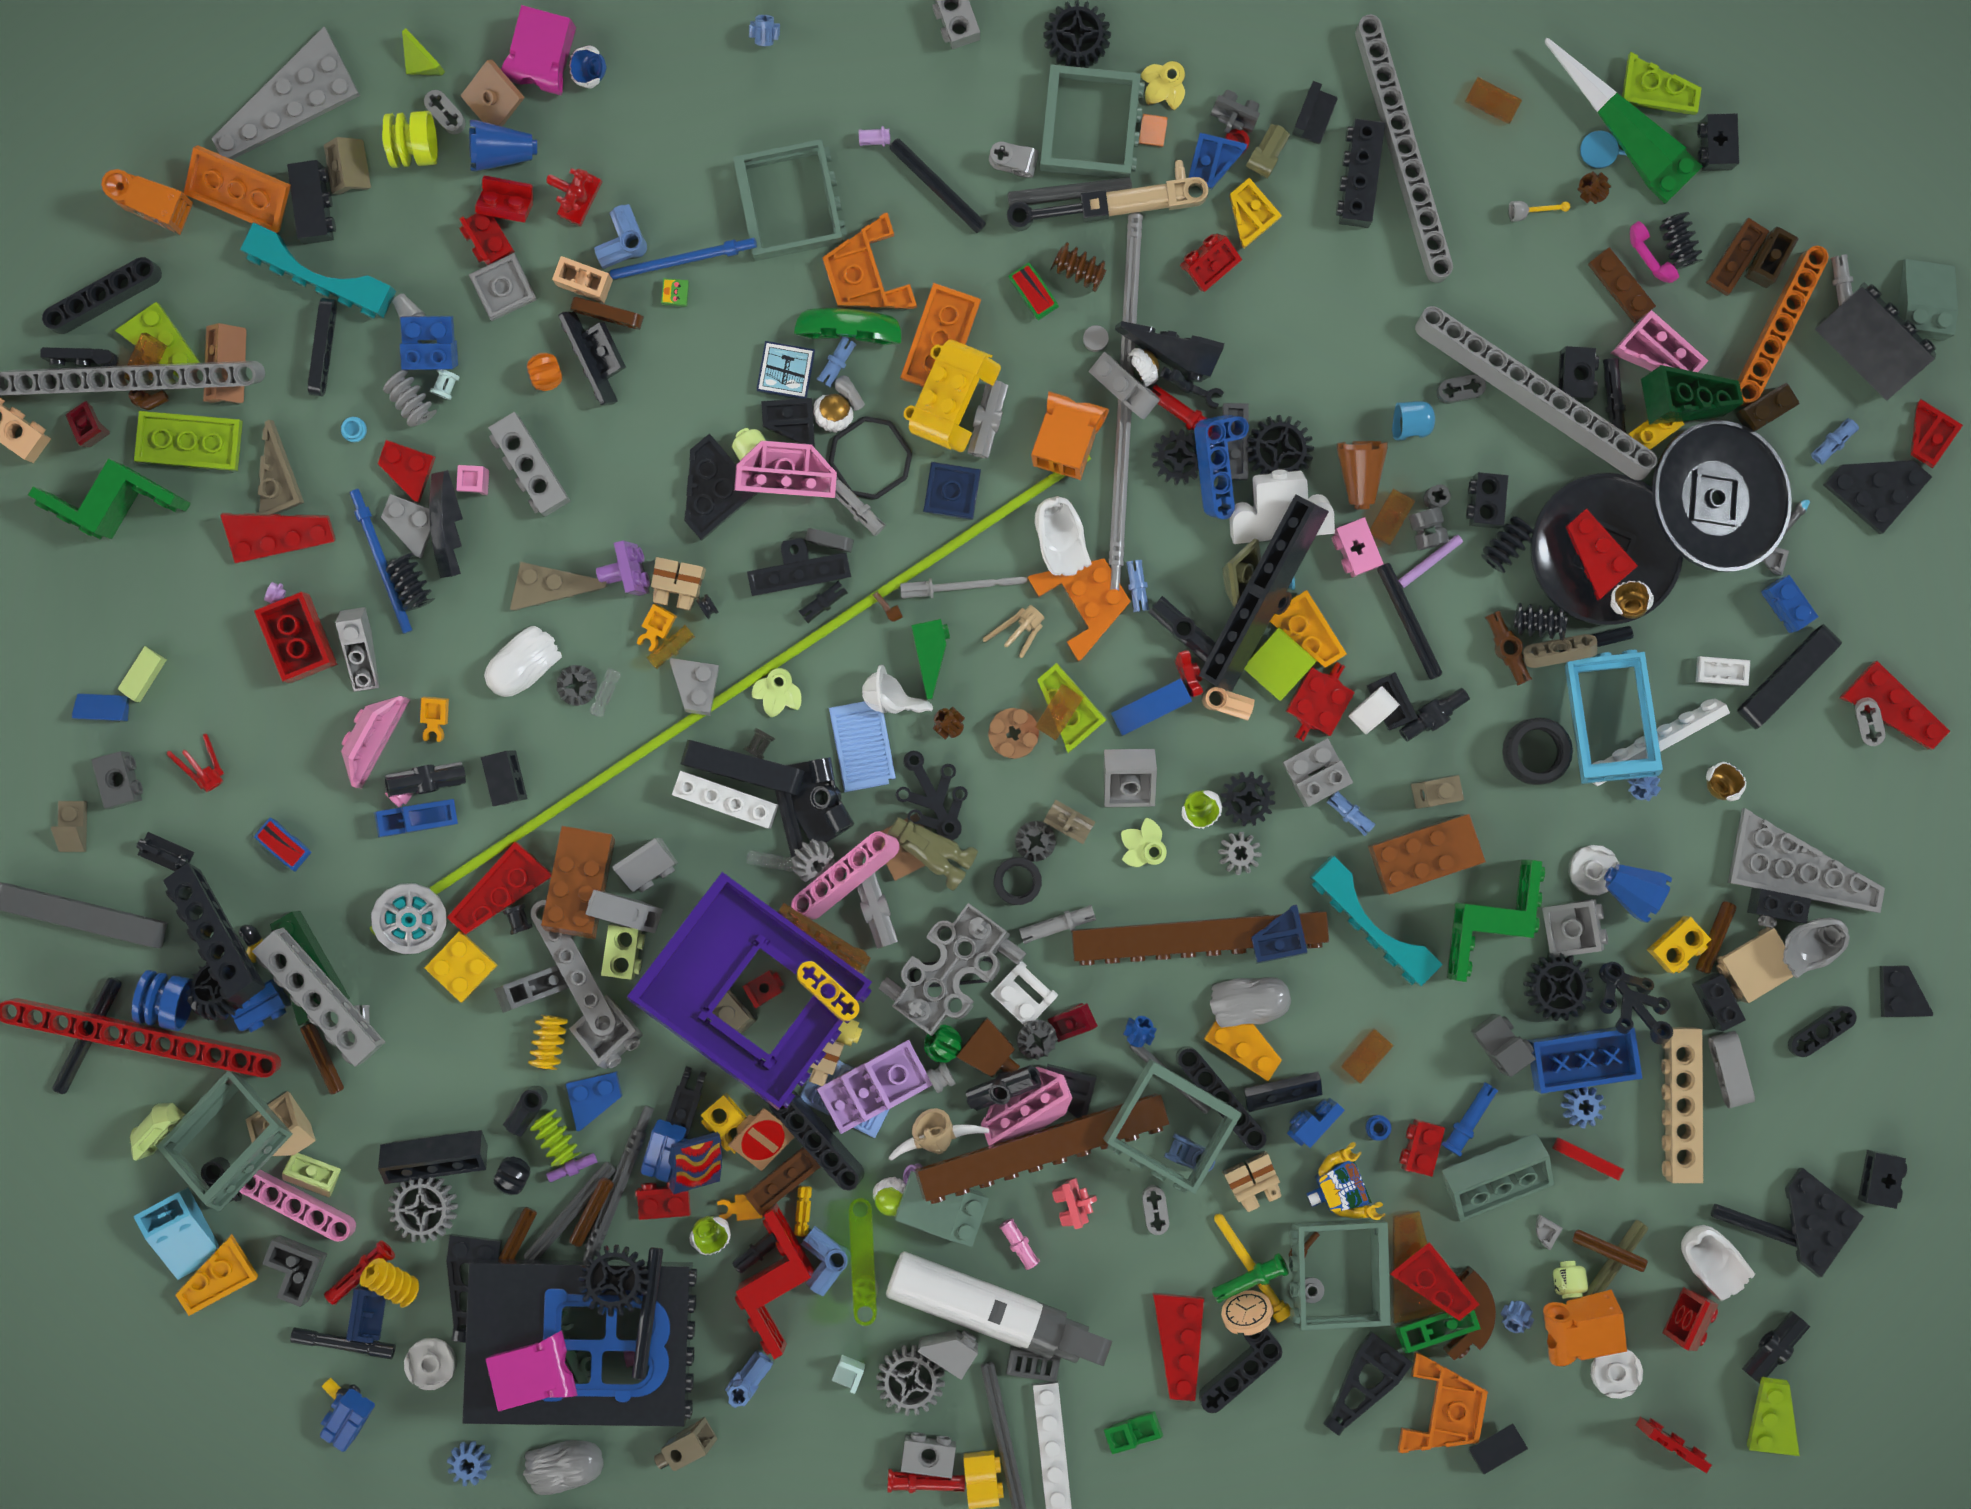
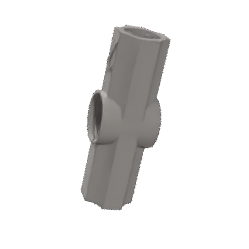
(987, 419)
(876, 912)

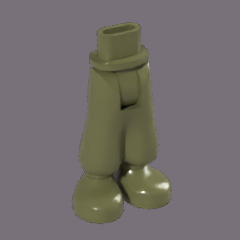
(934, 850)

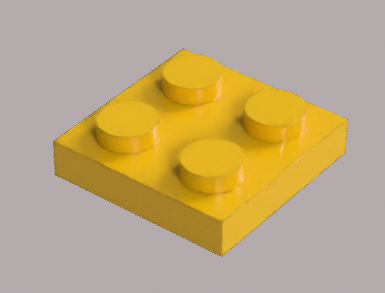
(461, 966)

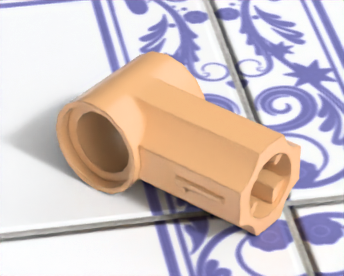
(1230, 704)

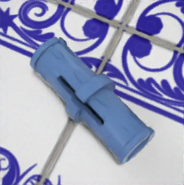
(836, 361)
(1834, 441)
(1137, 586)
(1351, 813)

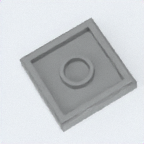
(502, 287)

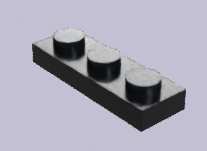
(1283, 1091)

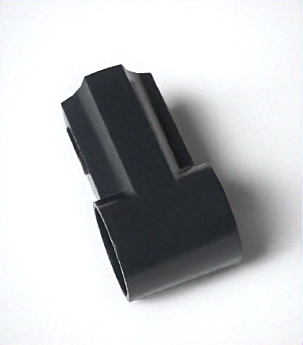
(525, 1111)

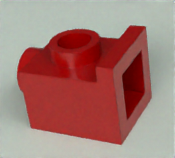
(756, 995)

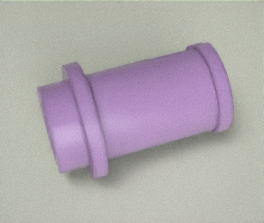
(874, 137)

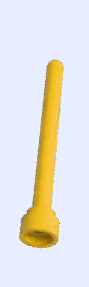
(1280, 1309)

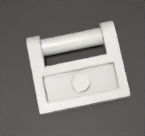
(1017, 1000)

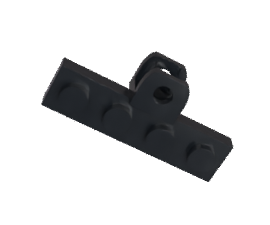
(798, 570)

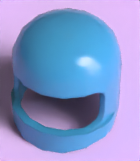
(1417, 420)

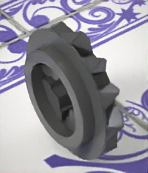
(586, 691)
(1023, 843)
(1025, 1039)

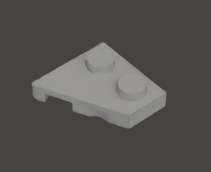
(695, 684)

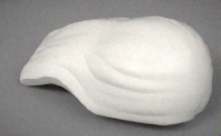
(1061, 537)
(521, 662)
(1715, 1261)

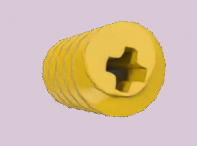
(547, 1042)
(390, 1282)

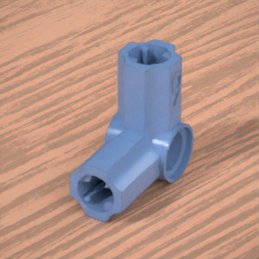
(627, 230)
(828, 1271)
(746, 1381)

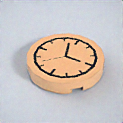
(1247, 1312)

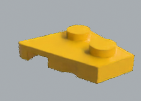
(1252, 212)

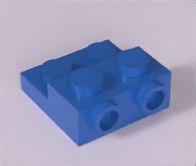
(1310, 1128)

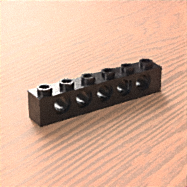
(246, 980)

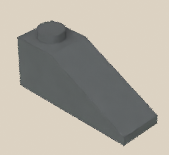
(530, 988)

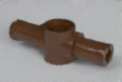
(1515, 660)

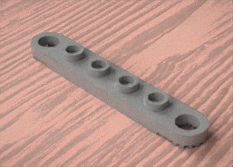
(576, 975)

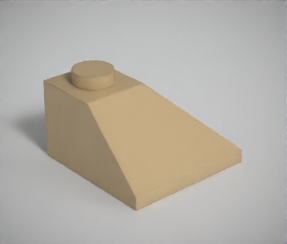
(293, 1117)

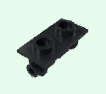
(163, 852)

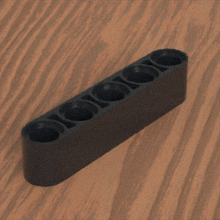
(90, 293)
(1789, 676)
(742, 767)
(1215, 1086)
(820, 1150)

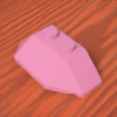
(785, 470)
(370, 736)
(1028, 1110)

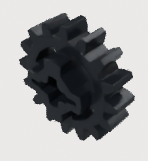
(1167, 457)
(1249, 786)

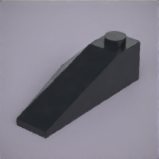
(1190, 356)

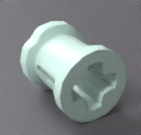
(438, 389)

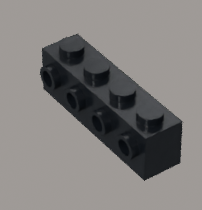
(1361, 173)
(433, 1157)

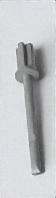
(926, 588)

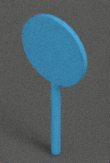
(1600, 149)

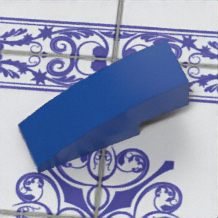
(1151, 707)
(415, 818)

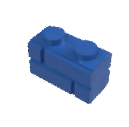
(1789, 604)
(265, 1004)
(658, 1149)
(346, 1420)

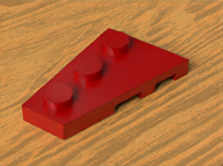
(1600, 554)
(1435, 1280)

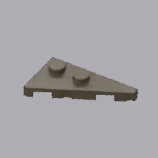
(277, 484)
(540, 585)

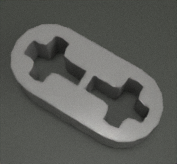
(449, 108)
(1875, 720)
(1161, 1209)

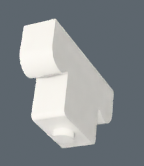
(1271, 500)

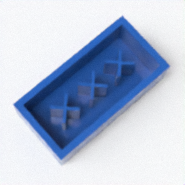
(1584, 1060)

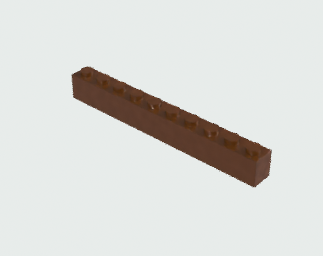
(1184, 938)
(1037, 1148)

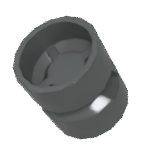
(1426, 520)

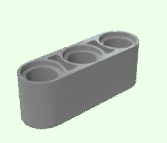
(1731, 1069)

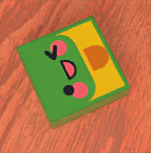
(675, 292)

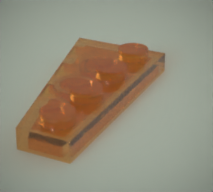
(851, 955)
(1407, 1240)

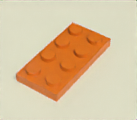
(236, 189)
(945, 317)

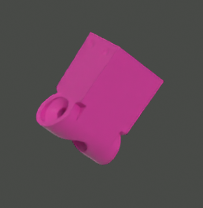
(539, 49)
(531, 1373)

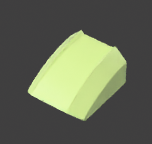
(154, 1129)

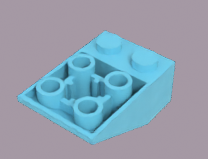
(178, 1233)

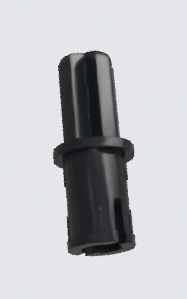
(755, 1253)

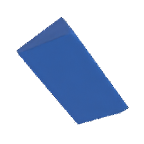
(101, 707)

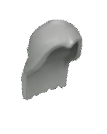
(1815, 945)
(1249, 1001)
(563, 1466)

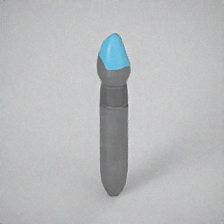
(1799, 510)

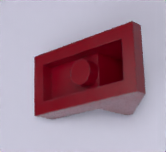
(85, 425)
(1073, 1022)

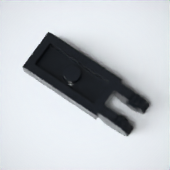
(80, 356)
(686, 1101)

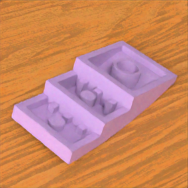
(874, 1086)

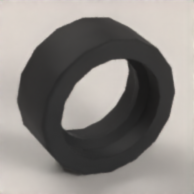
(1031, 894)

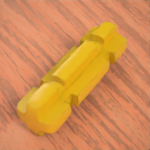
(803, 1210)

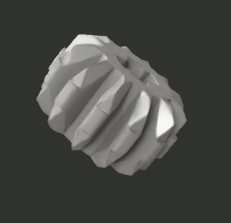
(1248, 851)
(812, 860)

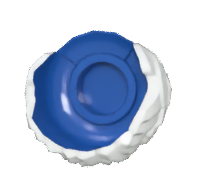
(587, 67)

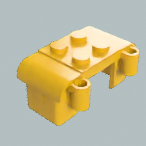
(949, 392)

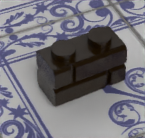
(1771, 257)
(1768, 407)

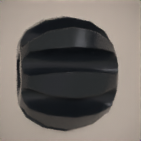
(511, 1176)

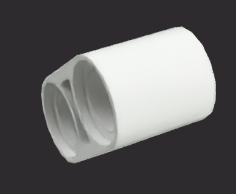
(1373, 710)

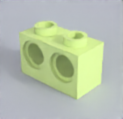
(615, 950)

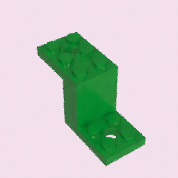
(108, 500)
(1495, 920)

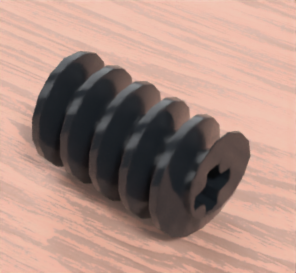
(1680, 240)
(1507, 543)
(408, 582)
(1540, 621)

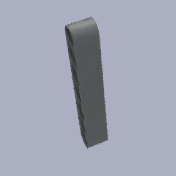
(82, 915)

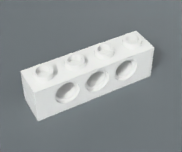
(725, 799)

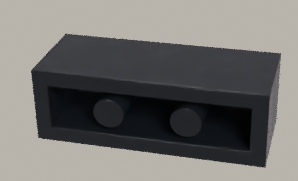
(311, 201)

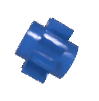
(1140, 1031)

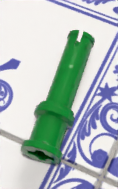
(1260, 1274)

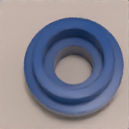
(1386, 1127)

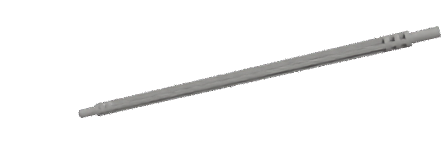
(1124, 413)

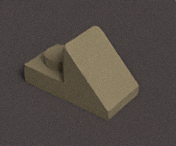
(72, 826)

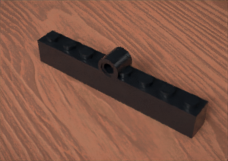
(1264, 593)

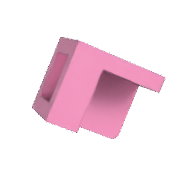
(472, 479)

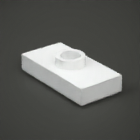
(1722, 671)

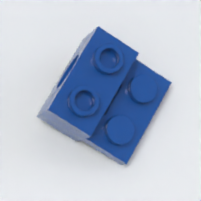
(428, 355)

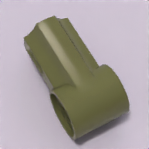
(1265, 156)

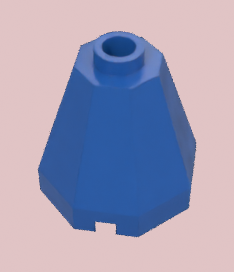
(1638, 889)

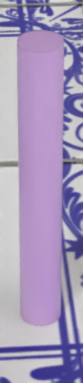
(1430, 561)

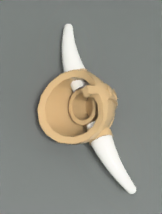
(934, 1133)

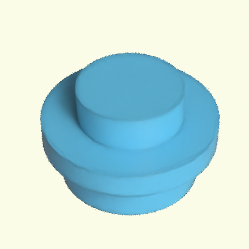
(353, 429)

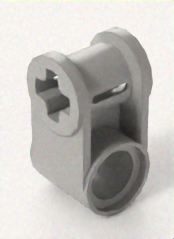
(1016, 159)

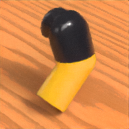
(251, 938)
(334, 1389)

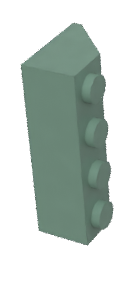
(1498, 1177)

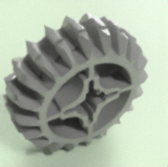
(423, 1196)
(920, 1385)

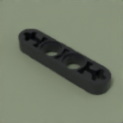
(322, 347)

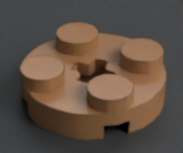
(1019, 720)

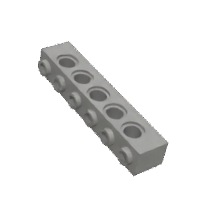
(332, 1000)

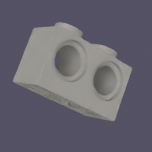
(961, 16)

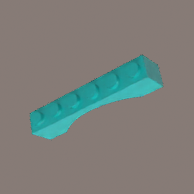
(365, 291)
(1338, 884)

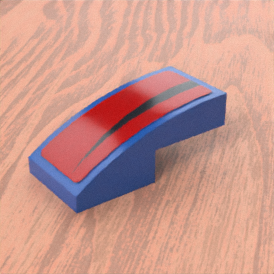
(282, 844)

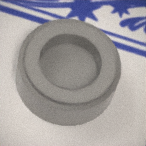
(1095, 338)

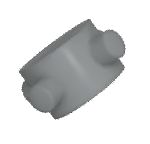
(1767, 921)

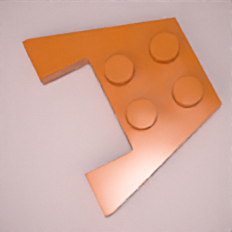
(855, 273)
(1091, 597)
(1455, 1410)

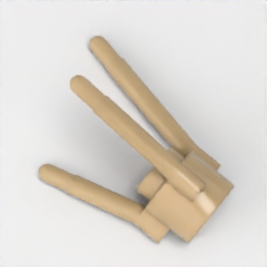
(1029, 620)

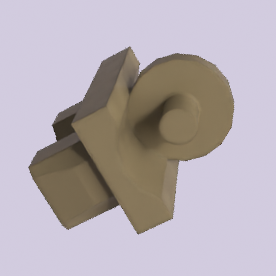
(1069, 821)

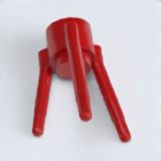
(207, 778)

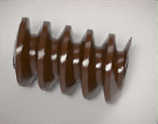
(1079, 266)

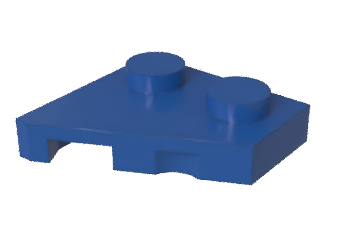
(1214, 158)
(592, 1097)

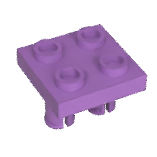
(627, 569)

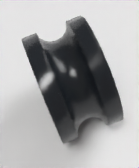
(707, 606)

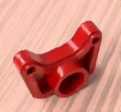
(1189, 673)

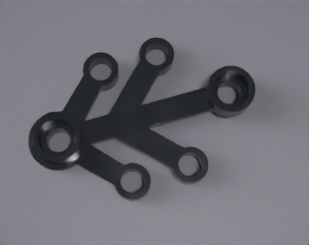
(934, 798)
(1615, 978)

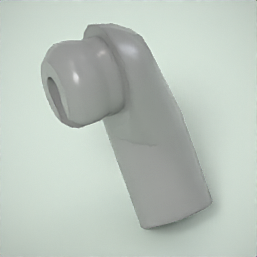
(847, 389)

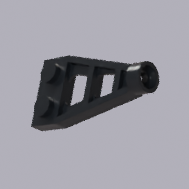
(465, 1250)
(1387, 1360)

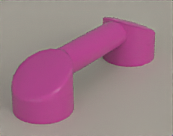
(1666, 272)

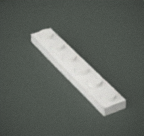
(1671, 733)
(1052, 1445)

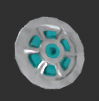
(408, 918)

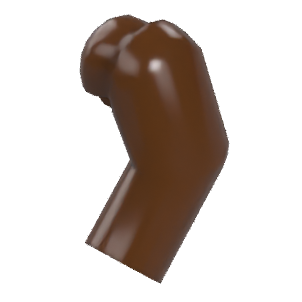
(146, 400)

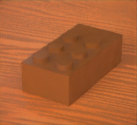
(1426, 854)
(578, 869)

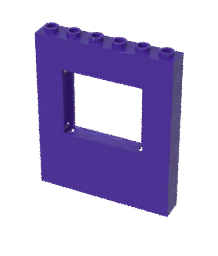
(706, 961)

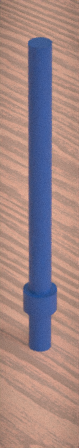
(729, 247)
(363, 515)

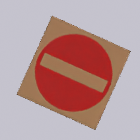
(761, 1138)

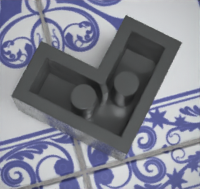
(1503, 1048)
(301, 1267)

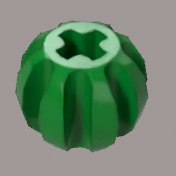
(943, 1045)

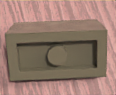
(347, 165)

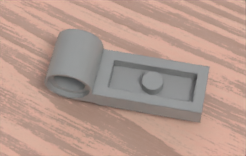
(1124, 385)

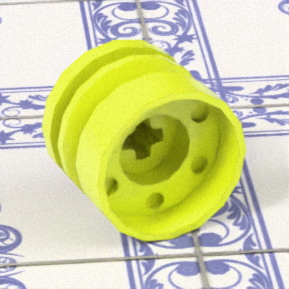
(405, 139)

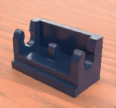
(366, 1316)

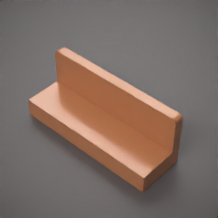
(225, 344)

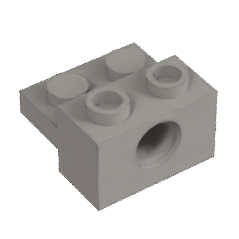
(1323, 783)

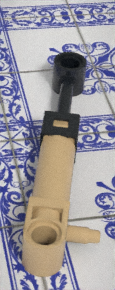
(1102, 204)

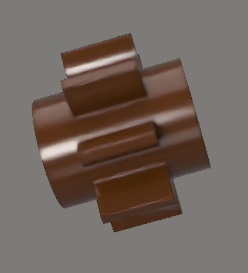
(1594, 187)
(948, 723)

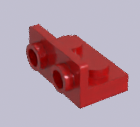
(505, 199)
(487, 237)
(1211, 261)
(1422, 1147)
(660, 1202)

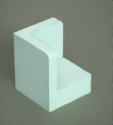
(849, 1373)

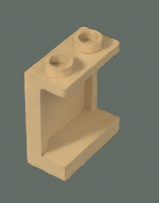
(1755, 966)

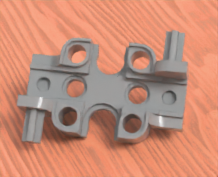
(986, 940)

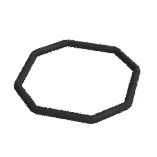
(899, 437)

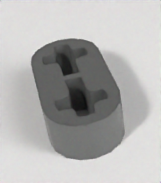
(1460, 383)
(829, 540)

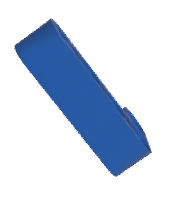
(1215, 505)

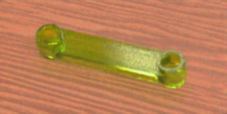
(862, 1261)

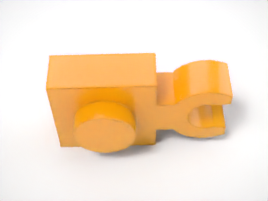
(658, 623)
(434, 713)
(741, 1207)

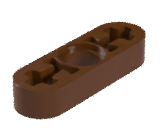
(606, 313)

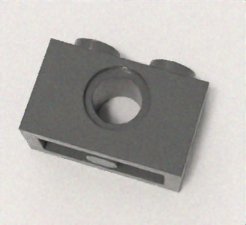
(106, 769)

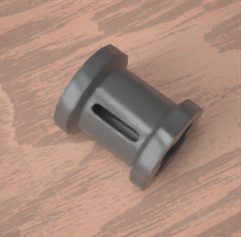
(1429, 498)

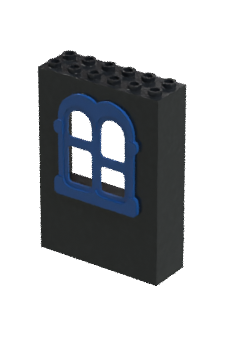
(523, 1304)

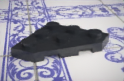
(711, 488)
(1878, 489)
(1818, 1221)

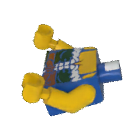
(1343, 1187)

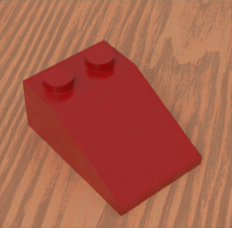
(1690, 1320)

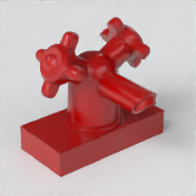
(578, 195)

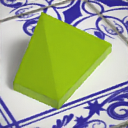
(417, 58)

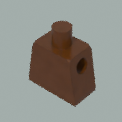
(988, 1050)

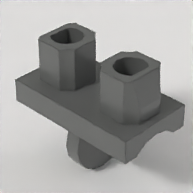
(1235, 114)

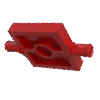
(1320, 701)

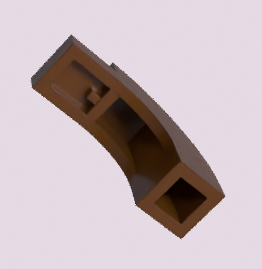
(1485, 1313)

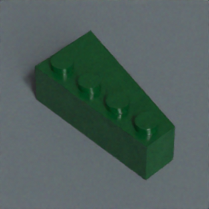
(1688, 395)
(300, 931)

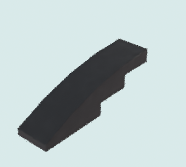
(443, 515)

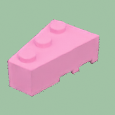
(1657, 344)

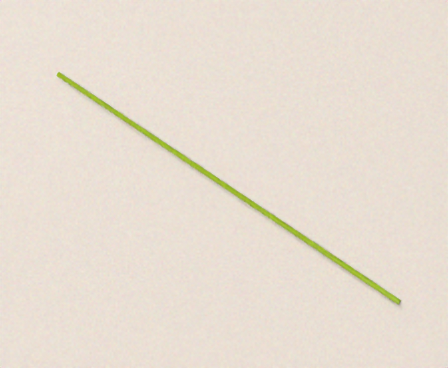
(745, 683)

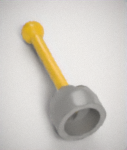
(1519, 210)

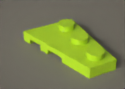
(1653, 88)
(158, 324)
(1085, 718)
(1773, 1419)

